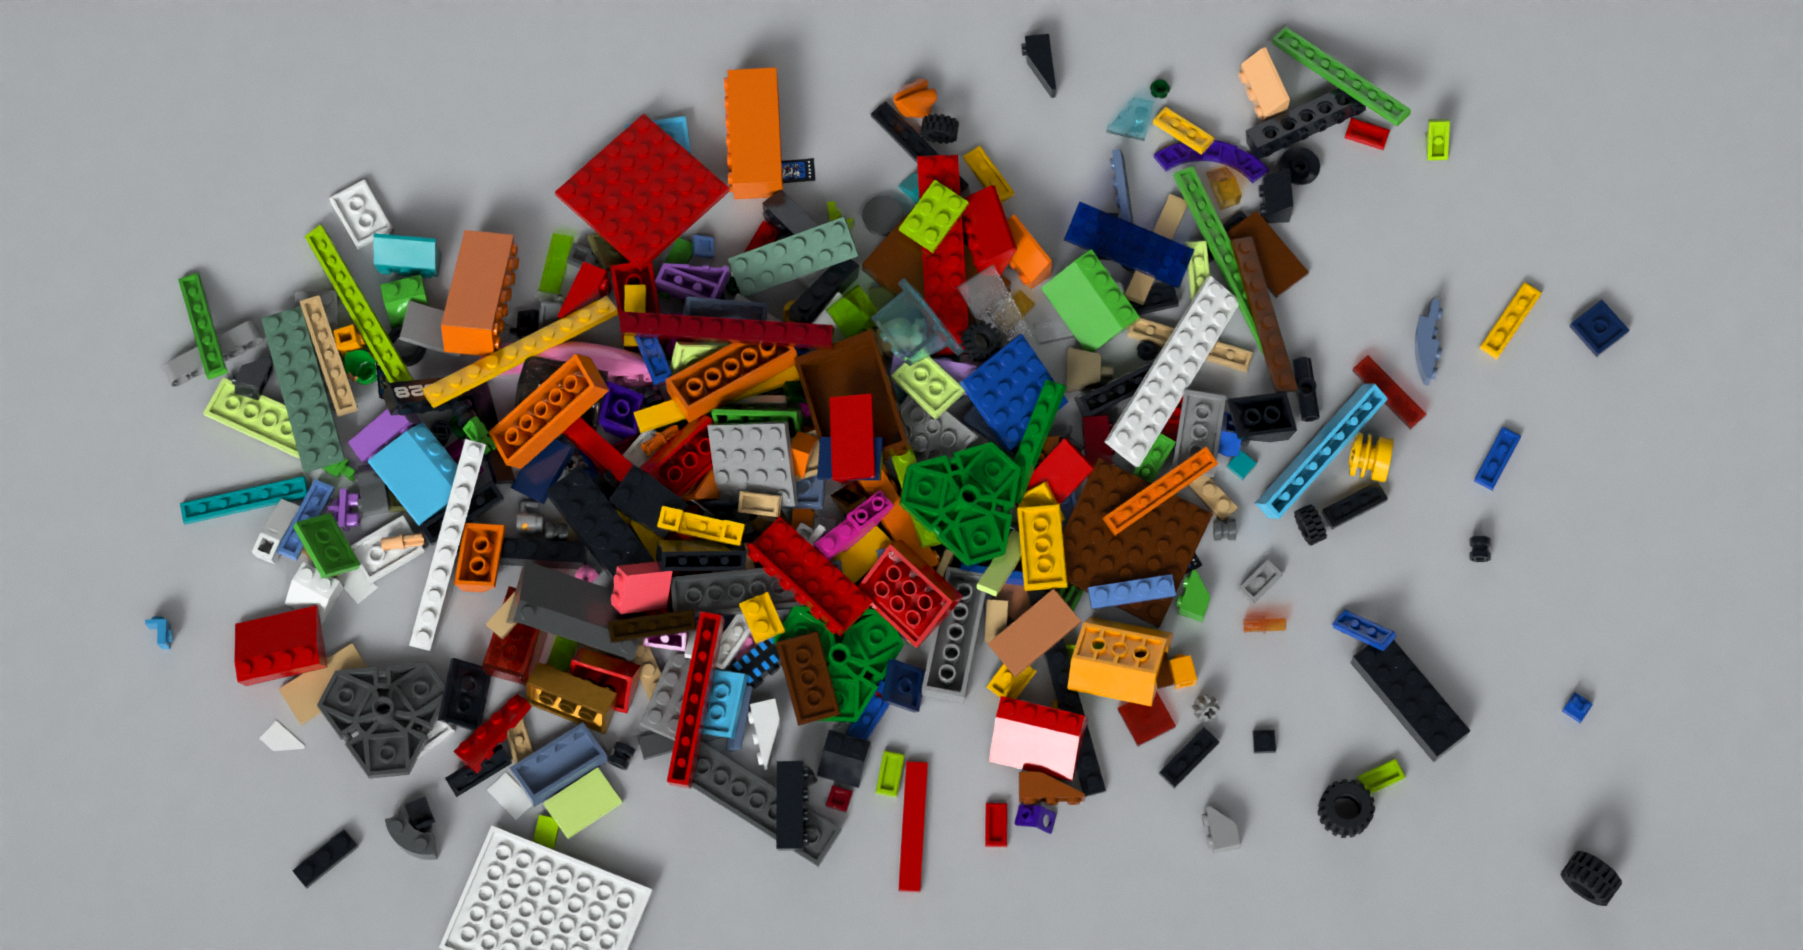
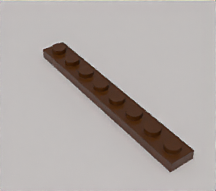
(1263, 315)

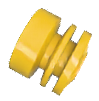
(1370, 457)

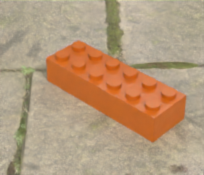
(726, 376)
(548, 411)

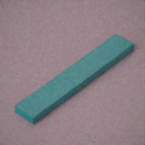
(243, 500)

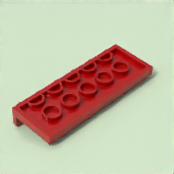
(809, 577)

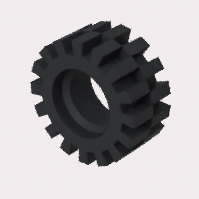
(939, 128)
(989, 335)
(1310, 524)

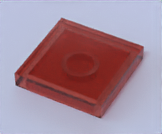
(1146, 721)

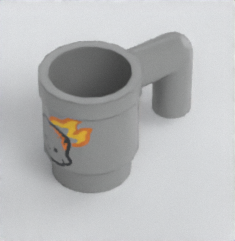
(529, 521)

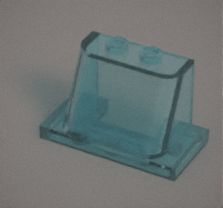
(913, 327)

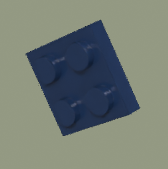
(1599, 328)
(903, 685)

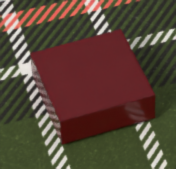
(839, 798)

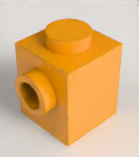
(348, 339)

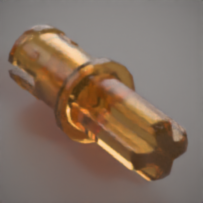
(1263, 625)

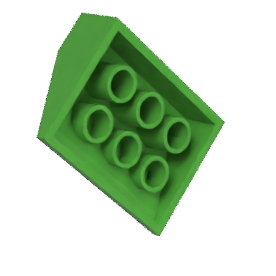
(1090, 302)
(751, 414)

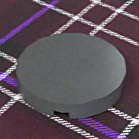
(882, 215)

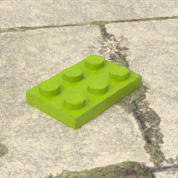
(933, 216)

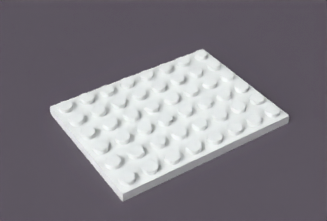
(542, 901)

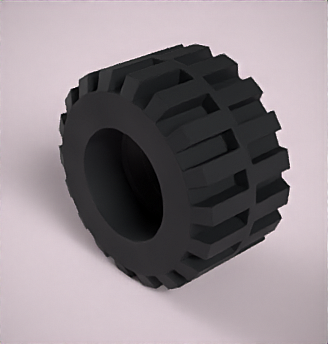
(1354, 792)
(1591, 878)

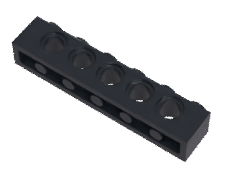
(1302, 122)

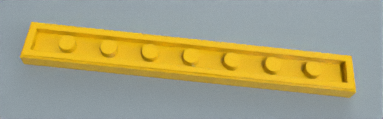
(668, 412)

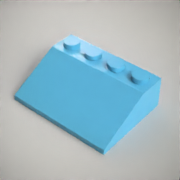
(417, 472)

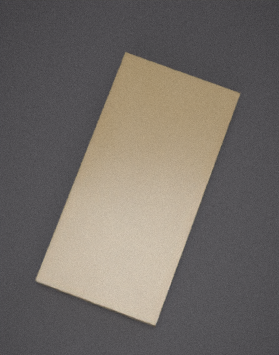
(306, 690)

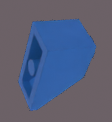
(1229, 443)

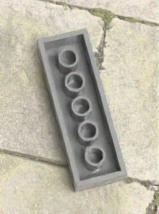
(955, 640)

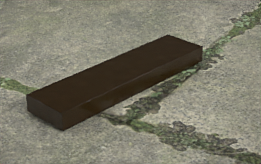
(651, 626)

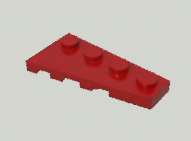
(494, 730)

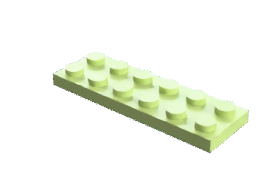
(259, 419)

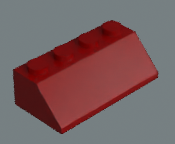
(988, 230)
(683, 457)

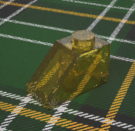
(1224, 187)

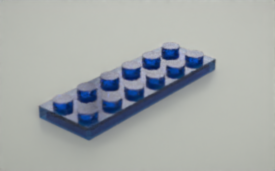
(1129, 244)

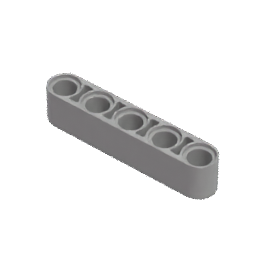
(232, 345)

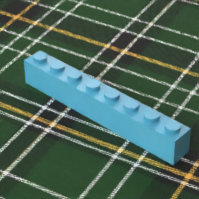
(1321, 451)

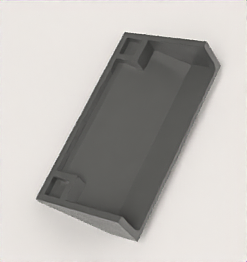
(568, 609)

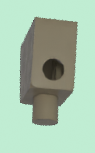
(1085, 370)

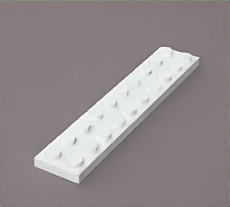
(1172, 372)

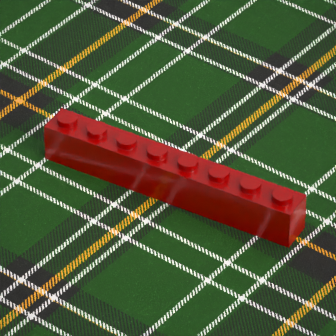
(695, 700)

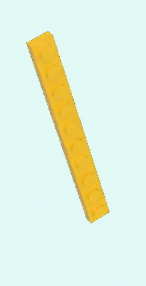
(519, 351)

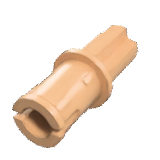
(402, 541)

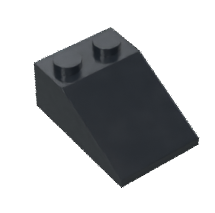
(1263, 417)
(642, 499)

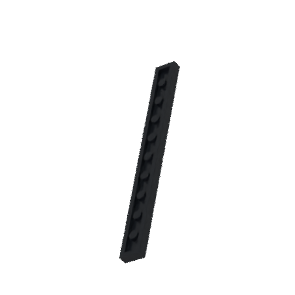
(1069, 700)

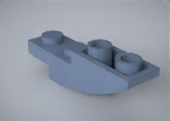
(1426, 344)

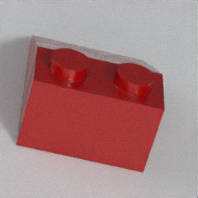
(588, 287)

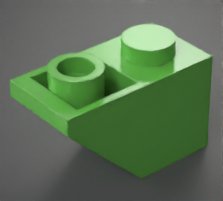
(1195, 600)

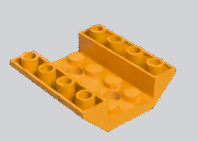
(1115, 668)

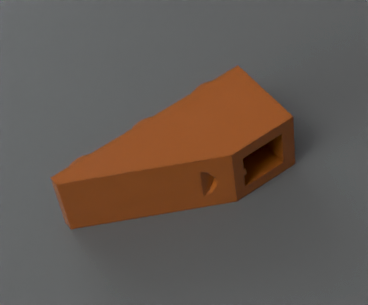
(1040, 787)

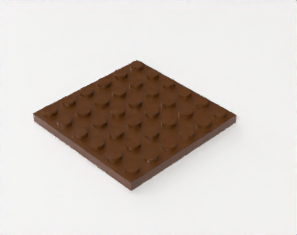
(1148, 548)

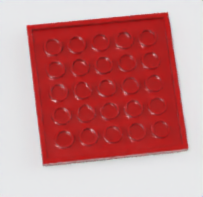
(642, 192)

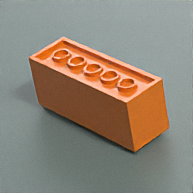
(753, 133)
(479, 293)

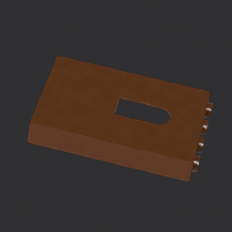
(902, 258)
(854, 369)

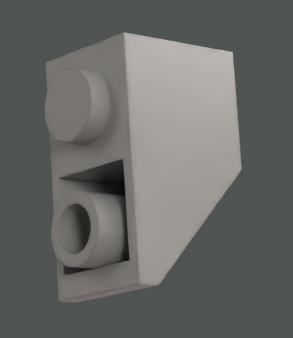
(1222, 831)

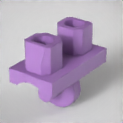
(342, 510)

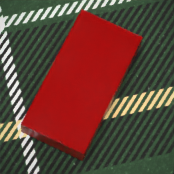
(1367, 134)
(996, 825)

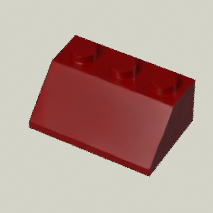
(609, 673)

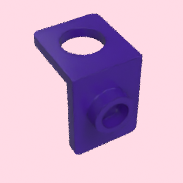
(1033, 817)

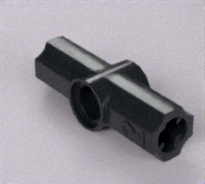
(1307, 401)

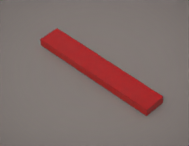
(913, 827)

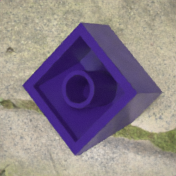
(618, 409)

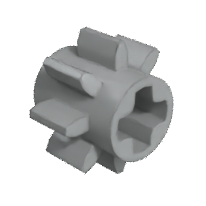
(574, 463)
(1205, 707)

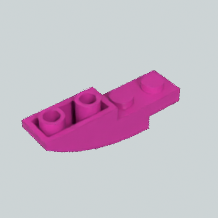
(855, 527)

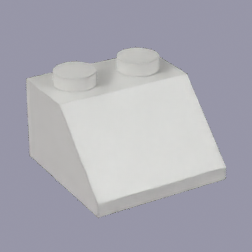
(310, 590)

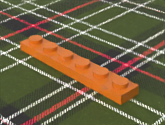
(1160, 491)

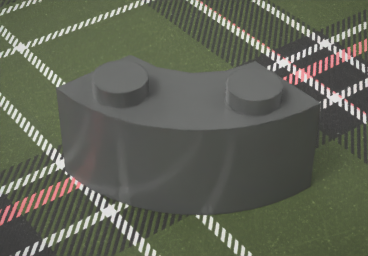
(372, 490)
(410, 840)

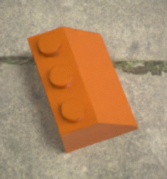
(1029, 258)
(479, 557)

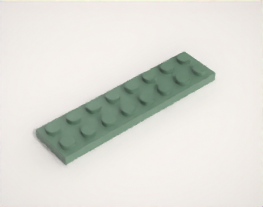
(303, 389)

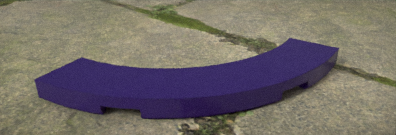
(1217, 152)

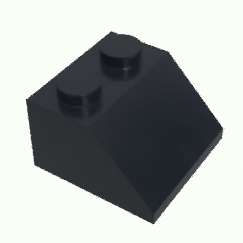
(1276, 197)
(844, 758)

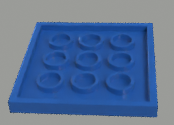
(1008, 389)

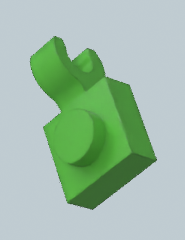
(477, 432)
(340, 468)

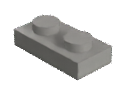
(1260, 581)

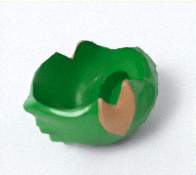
(360, 366)

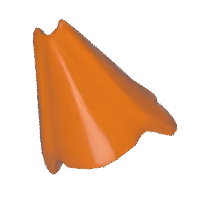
(915, 99)

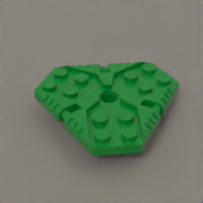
(972, 528)
(865, 647)

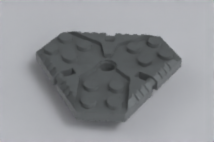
(386, 741)

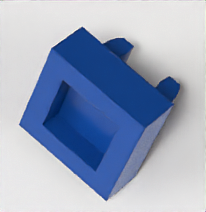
(1577, 707)

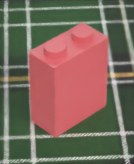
(640, 588)

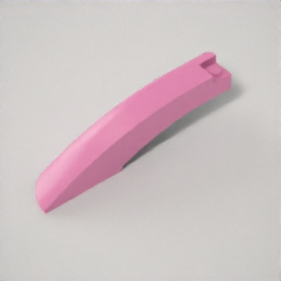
(618, 364)

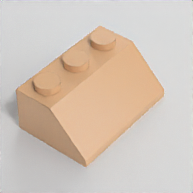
(1264, 86)

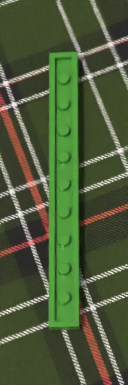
(1216, 239)

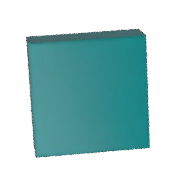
(1241, 465)

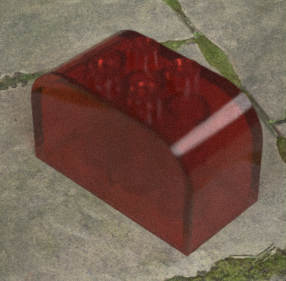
(515, 654)

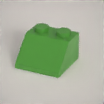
(397, 295)

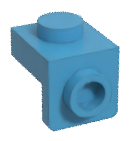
(164, 632)

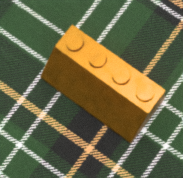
(571, 697)

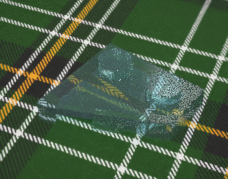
(1133, 120)

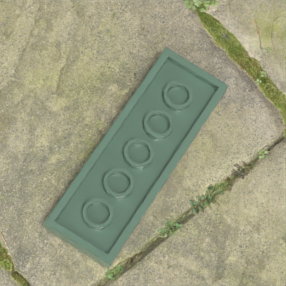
(793, 257)

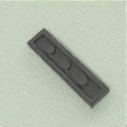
(658, 745)

